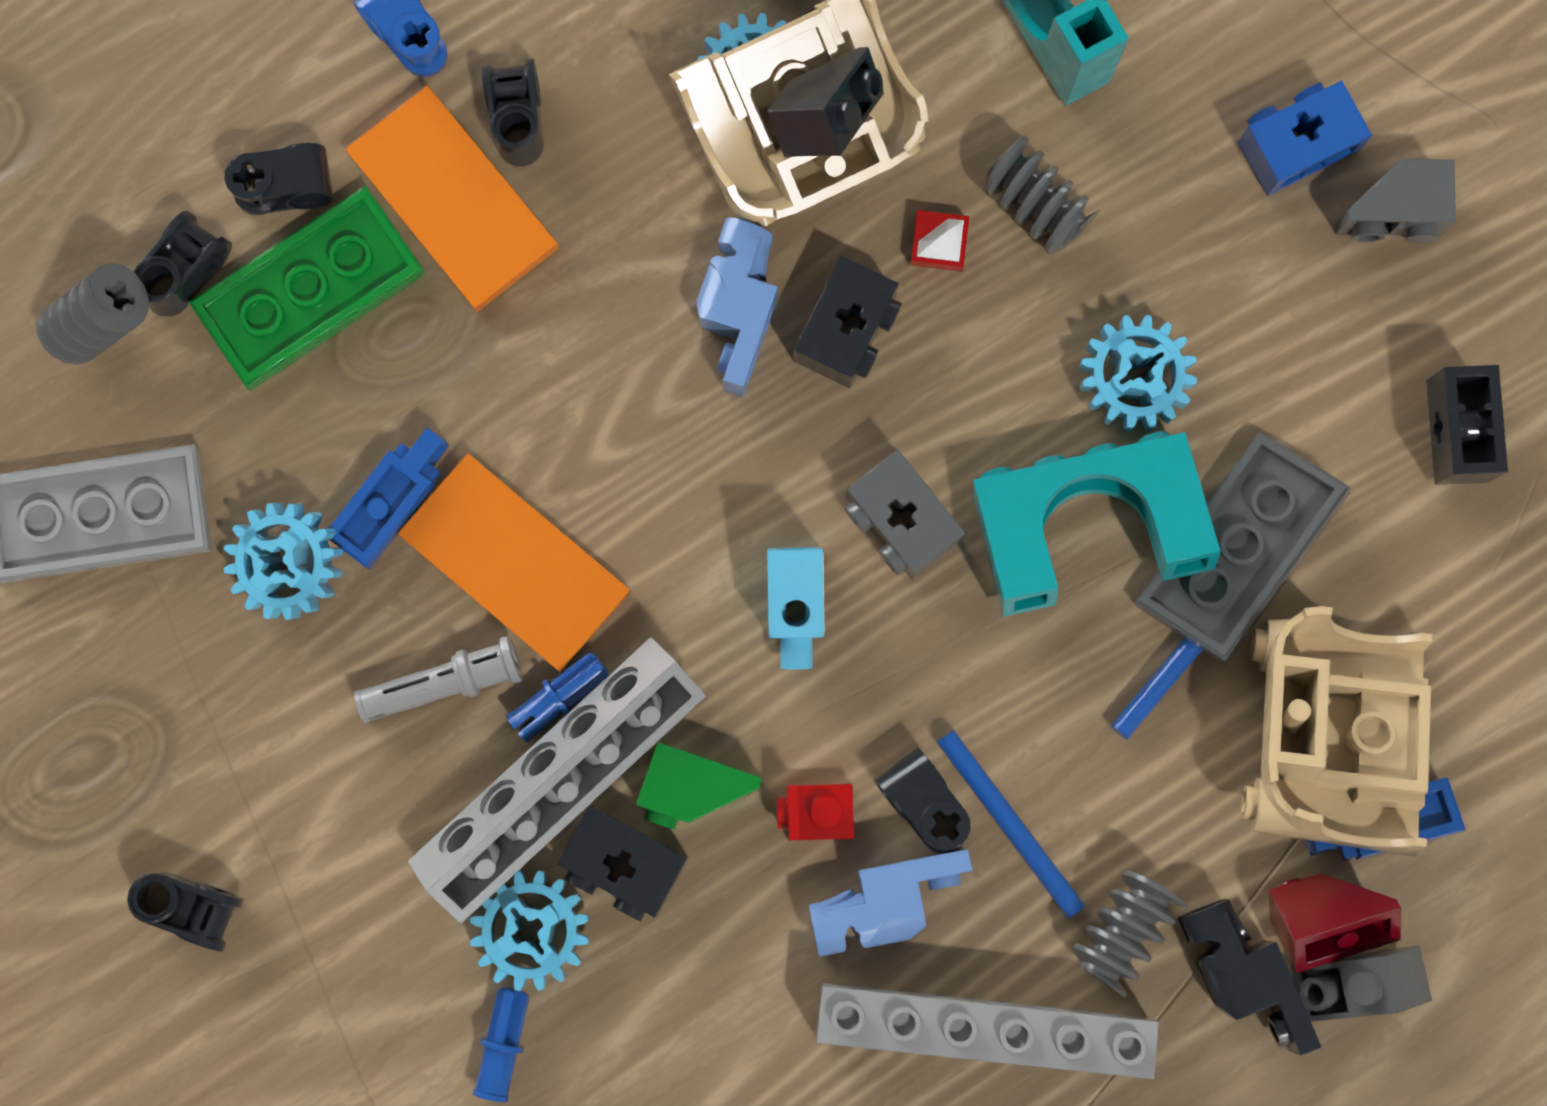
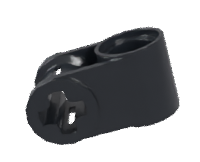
(514, 103)
(287, 179)
(185, 263)
(920, 792)
(195, 909)

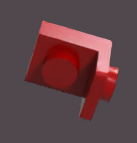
(817, 812)

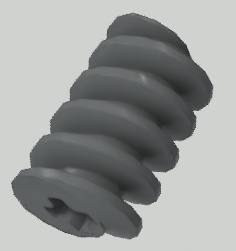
(1038, 197)
(93, 314)
(1126, 930)

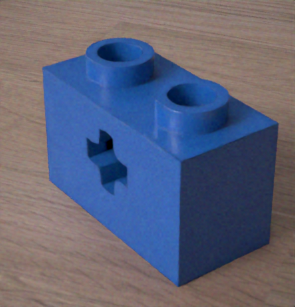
(1284, 159)

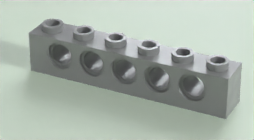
(555, 780)
(987, 1030)

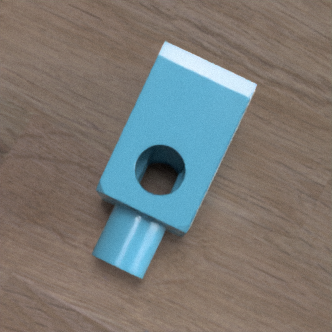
(796, 576)

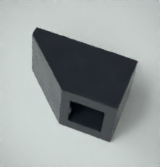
(826, 105)

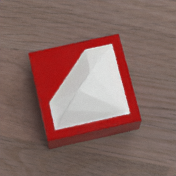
(939, 240)

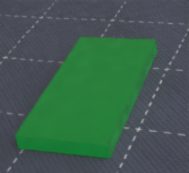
(307, 288)

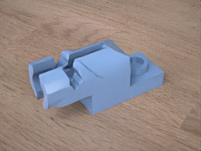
(736, 301)
(889, 902)

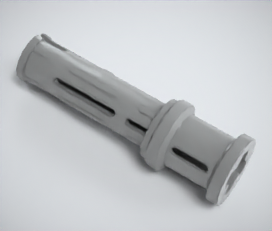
(464, 675)

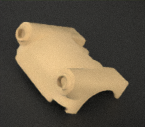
(733, 90)
(1341, 735)

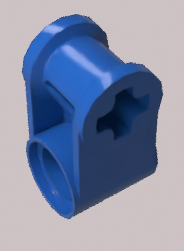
(400, 27)

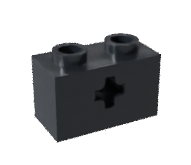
(848, 292)
(1467, 425)
(603, 836)

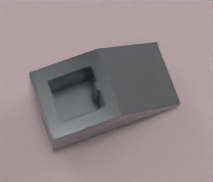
(1408, 201)
(1364, 984)

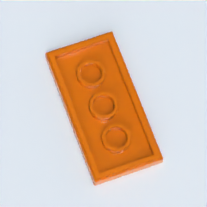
(452, 198)
(514, 563)

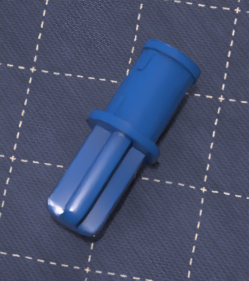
(558, 696)
(501, 1045)

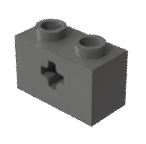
(899, 486)

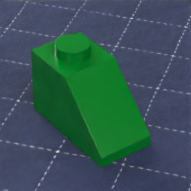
(690, 787)

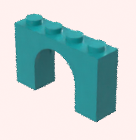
(1071, 42)
(1150, 476)

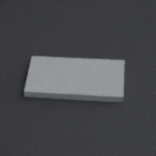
(102, 514)

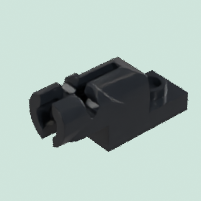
(1246, 977)

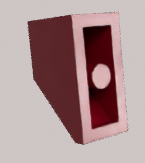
(1330, 920)

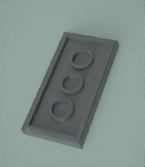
(1264, 525)

